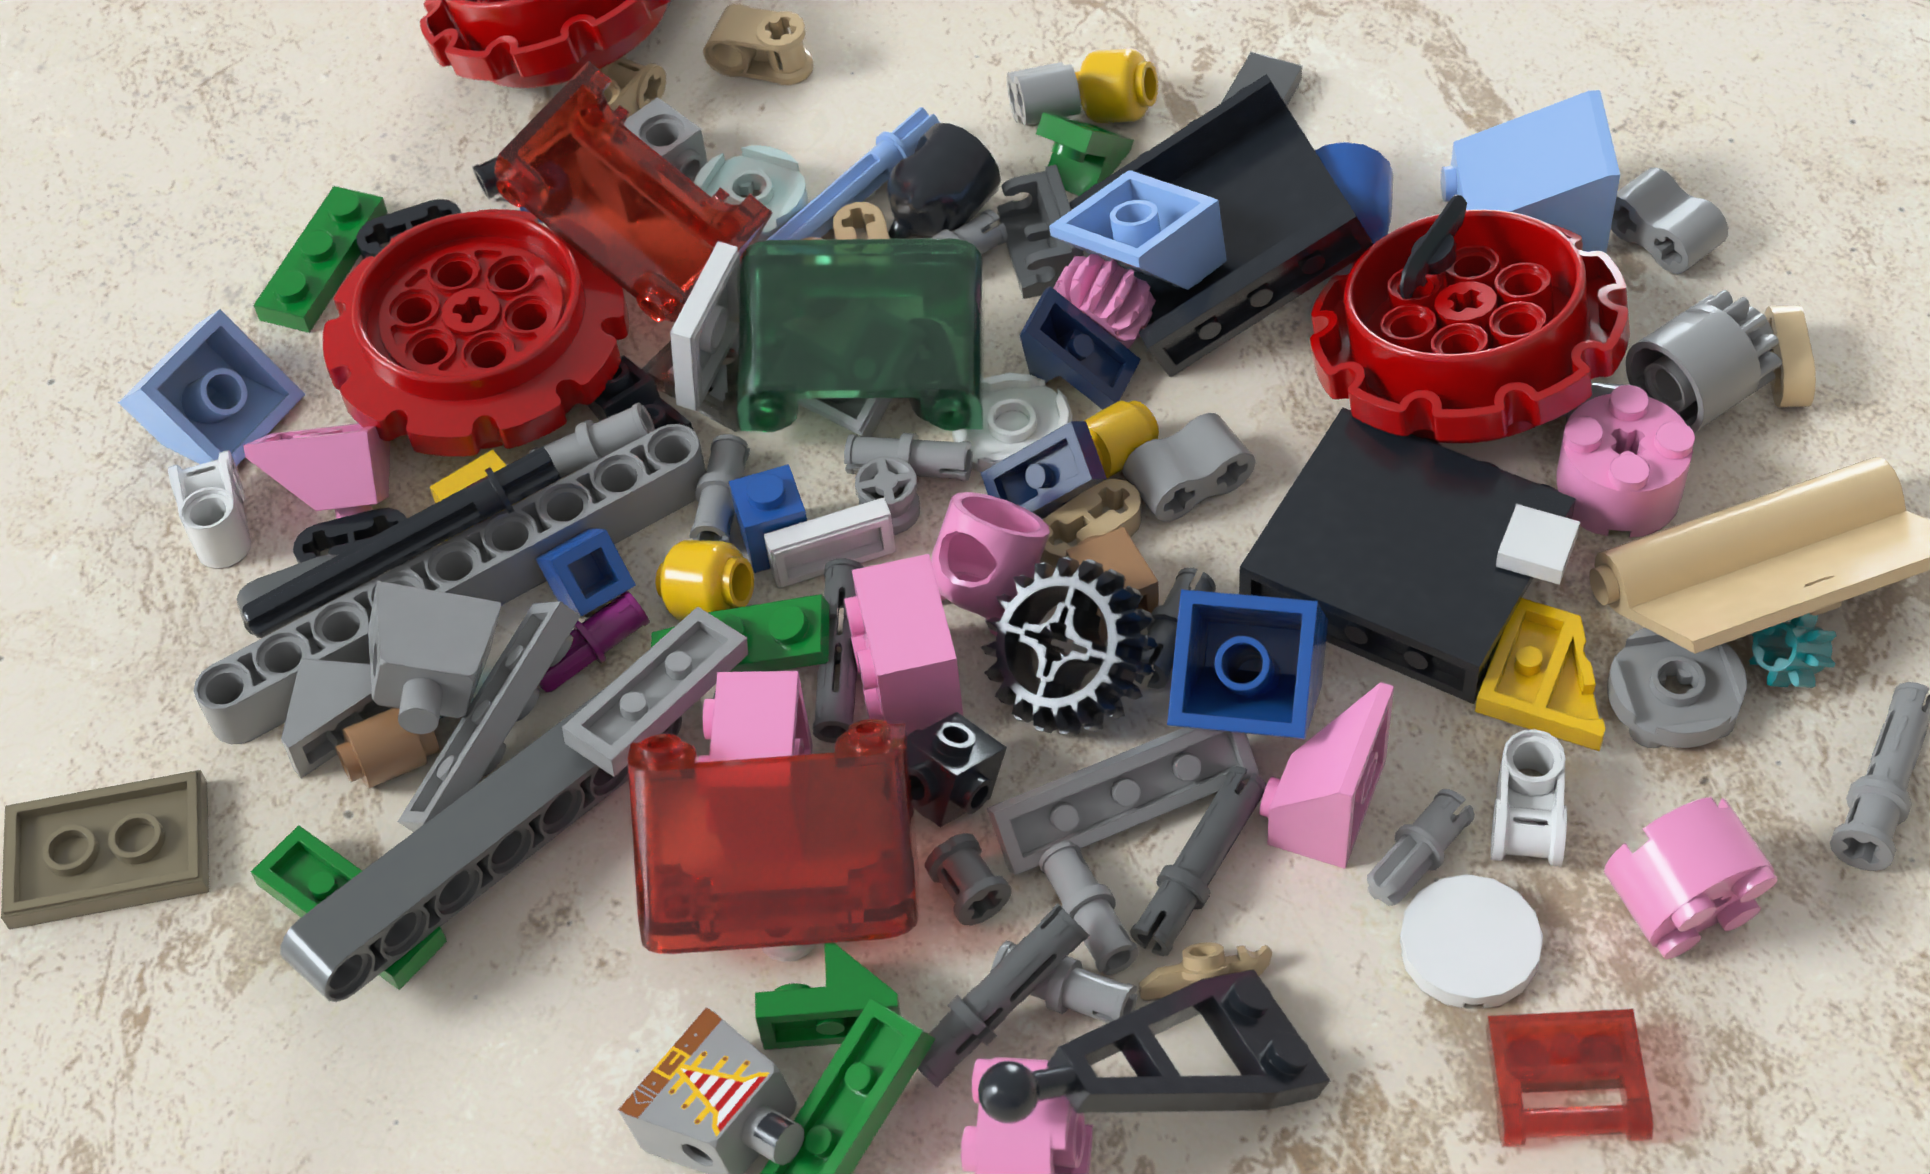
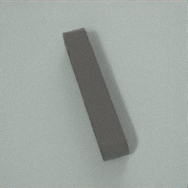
(446, 864)

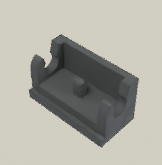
(1033, 251)

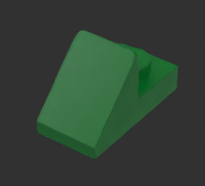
(1082, 151)
(820, 1016)

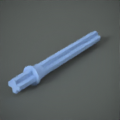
(858, 180)

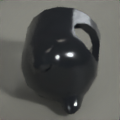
(941, 183)

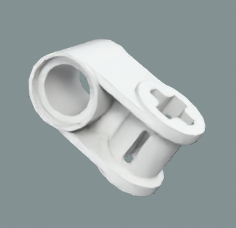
(212, 510)
(1529, 809)

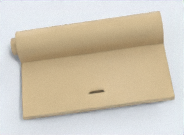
(1767, 558)

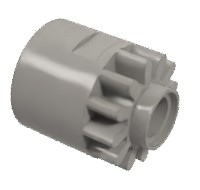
(1706, 358)

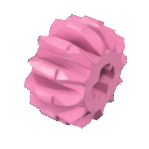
(1108, 296)

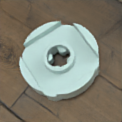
(758, 169)

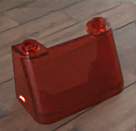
(620, 197)
(774, 844)

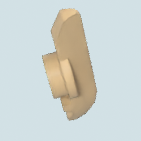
(1202, 962)

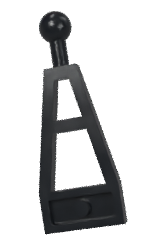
(1240, 1012)

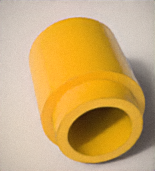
(1120, 431)

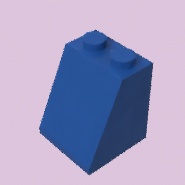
(1247, 663)

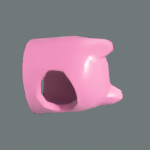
(983, 548)

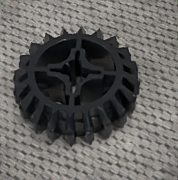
(1019, 629)

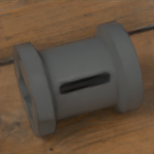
(967, 879)

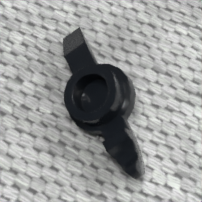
(1435, 250)

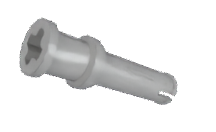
(1881, 796)

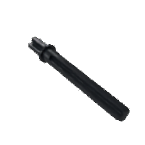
(401, 542)

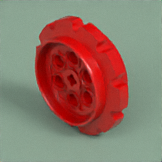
(535, 39)
(474, 334)
(1479, 347)

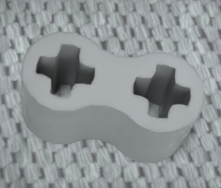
(1043, 89)
(1667, 221)
(1189, 466)

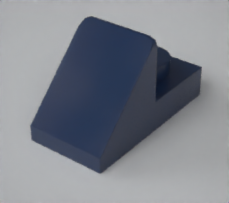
(1073, 346)
(1048, 470)

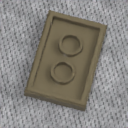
(105, 849)

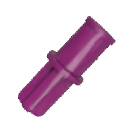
(596, 637)

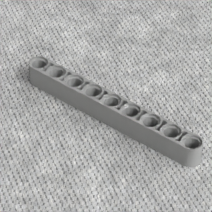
(489, 561)

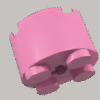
(1625, 462)
(1691, 875)
(1044, 1143)

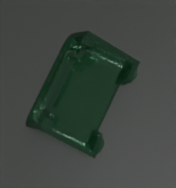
(861, 326)

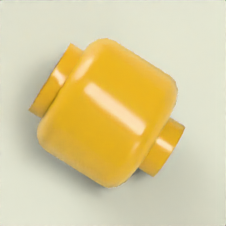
(1116, 85)
(704, 576)

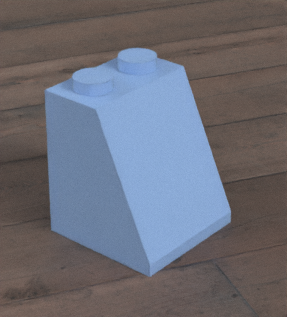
(1543, 166)

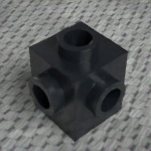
(952, 768)

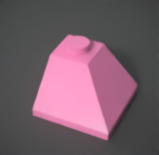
(327, 466)
(1331, 782)

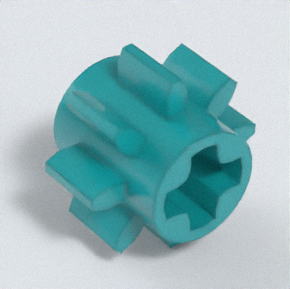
(1793, 651)

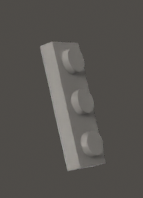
(655, 690)

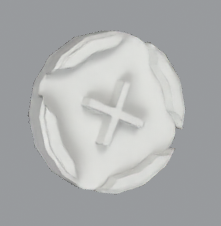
(1470, 941)

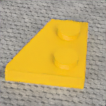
(1543, 676)

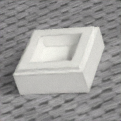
(1537, 544)

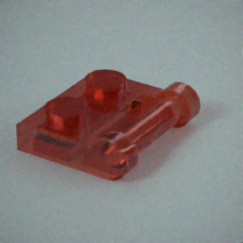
(1568, 1055)

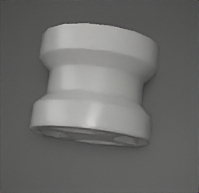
(895, 482)

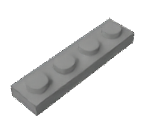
(502, 700)
(1117, 793)

